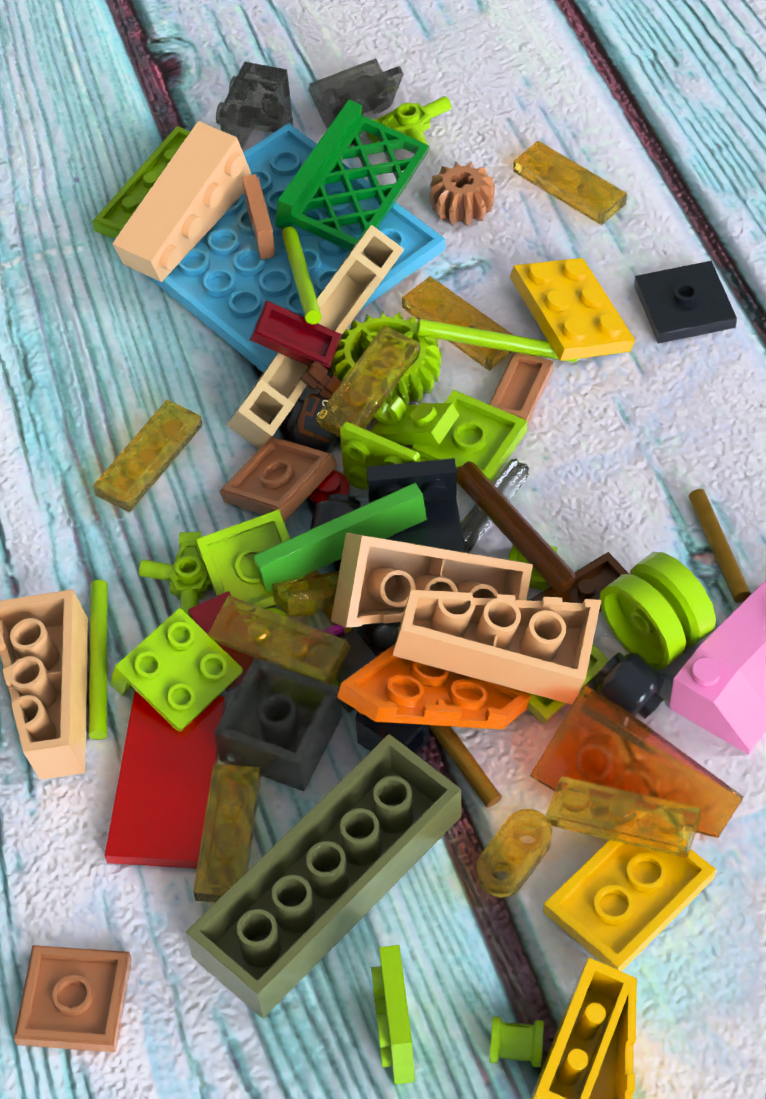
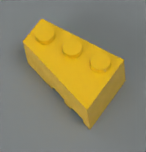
(594, 1039)

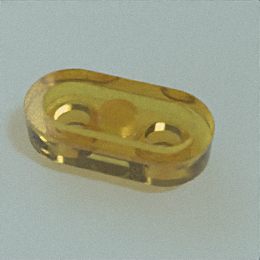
(512, 855)

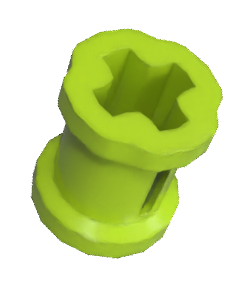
(516, 1041)

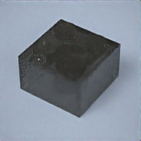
(279, 723)

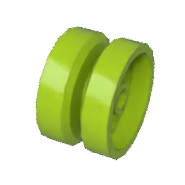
(658, 609)

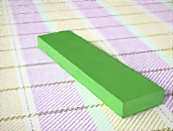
(326, 542)

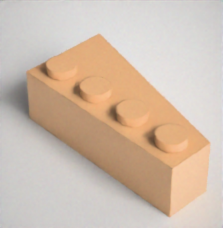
(184, 202)
(382, 572)
(502, 640)
(47, 678)

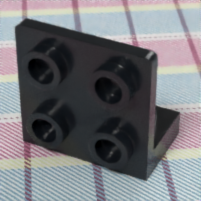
(439, 488)

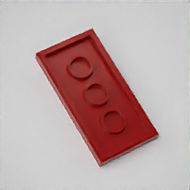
(163, 788)

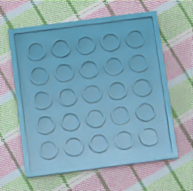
(228, 282)

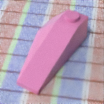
(726, 677)

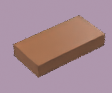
(259, 217)
(522, 385)

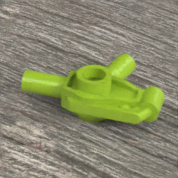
(412, 118)
(187, 574)

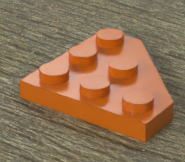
(417, 693)

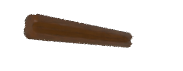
(515, 527)

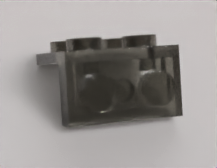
(362, 84)
(255, 100)

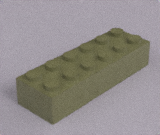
(324, 875)

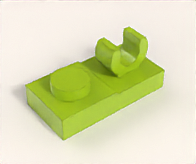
(414, 423)

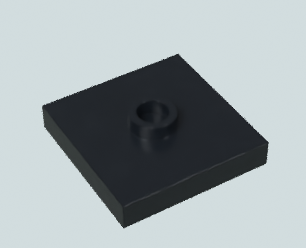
(685, 302)

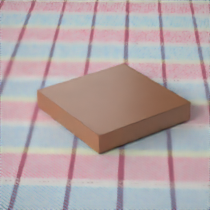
(278, 477)
(73, 998)

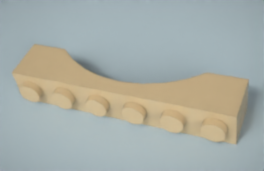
(339, 304)

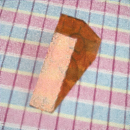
(617, 750)

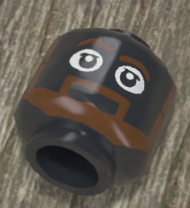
(305, 427)

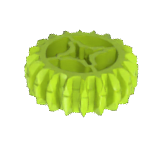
(419, 376)

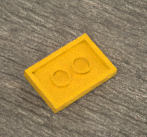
(571, 309)
(626, 899)

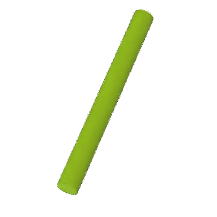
(301, 275)
(486, 339)
(98, 660)

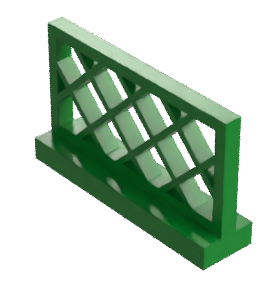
(328, 157)

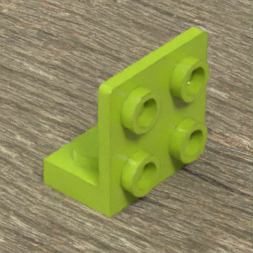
(367, 449)
(177, 670)

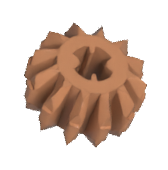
(462, 193)

